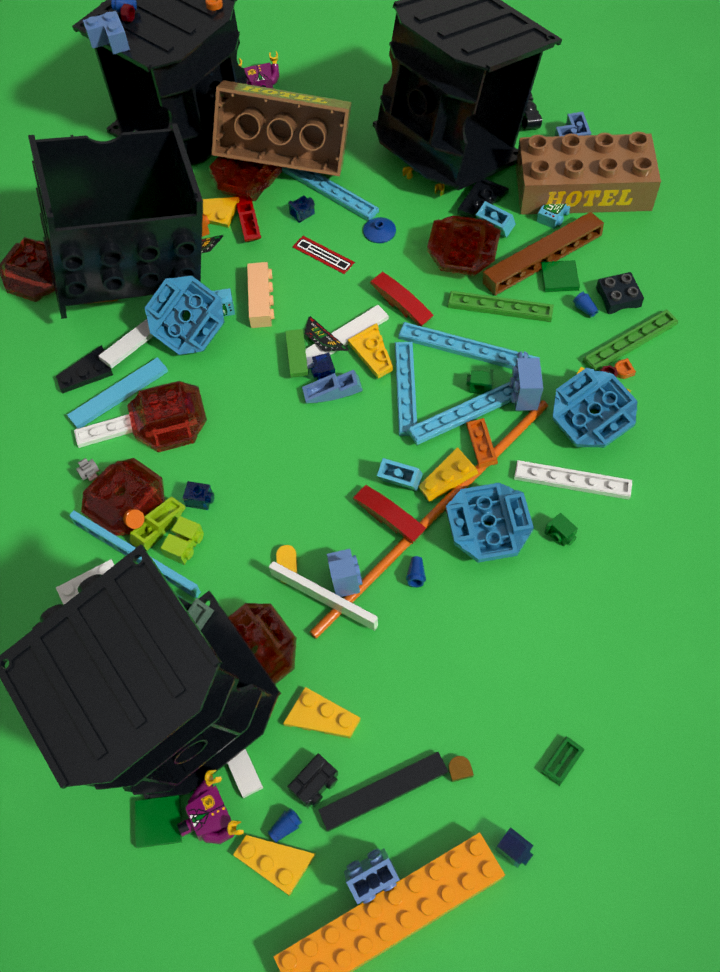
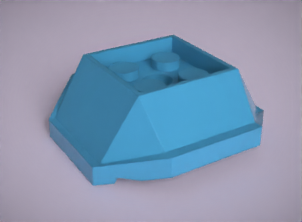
(166, 310)
(599, 392)
(492, 504)

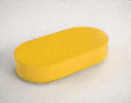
(287, 557)

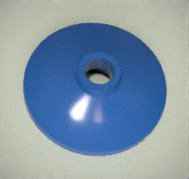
(379, 230)

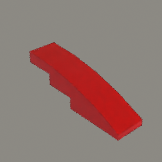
(248, 220)
(400, 297)
(390, 513)

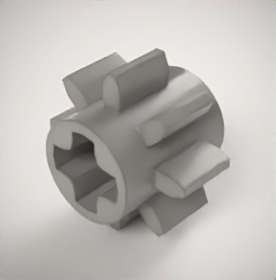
(87, 469)

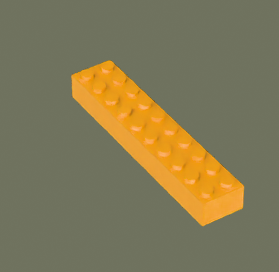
(396, 913)

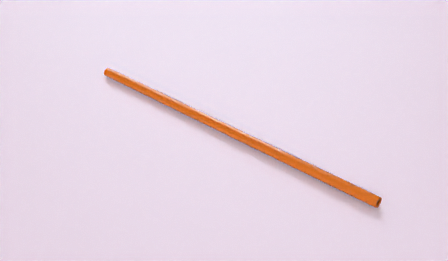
(429, 519)

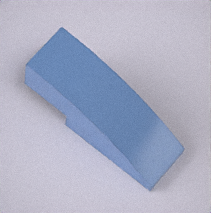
(332, 387)

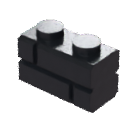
(313, 781)

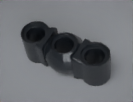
(531, 118)

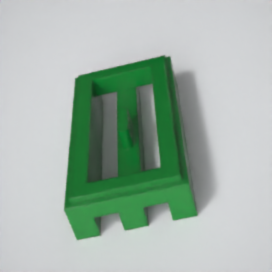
(552, 775)

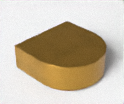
(460, 768)

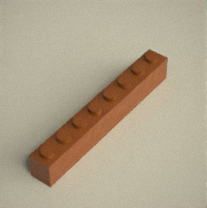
(547, 249)

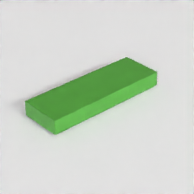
(296, 353)

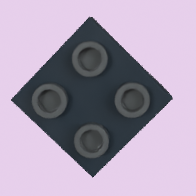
(619, 292)

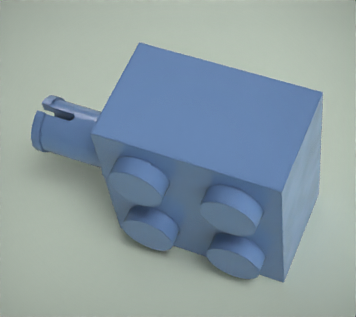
(526, 383)

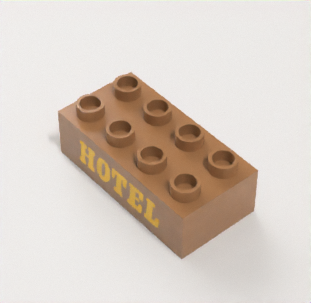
(280, 128)
(588, 172)

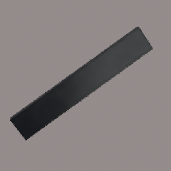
(383, 791)

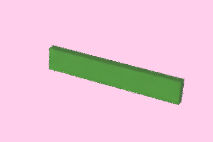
(500, 306)
(630, 340)

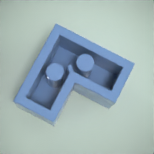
(106, 30)
(575, 124)
(344, 572)

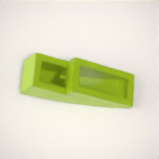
(157, 523)

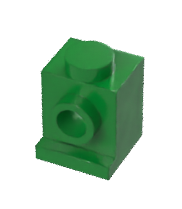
(480, 381)
(561, 530)

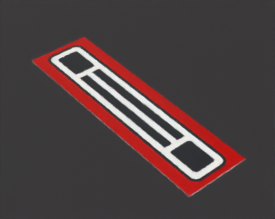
(323, 254)

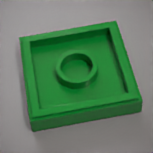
(560, 276)
(157, 821)

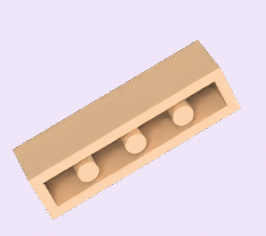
(259, 295)

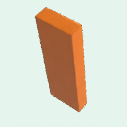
(481, 443)

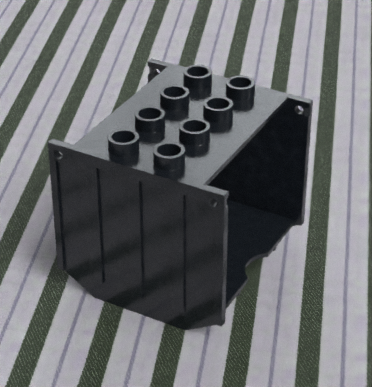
(171, 68)
(459, 86)
(117, 214)
(132, 687)

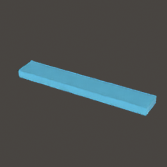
(405, 386)
(117, 393)

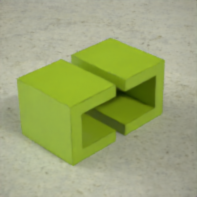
(181, 545)

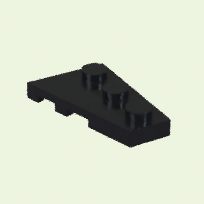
(482, 191)
(84, 372)

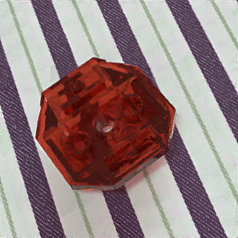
(242, 177)
(463, 244)
(27, 270)
(168, 428)
(141, 489)
(275, 640)

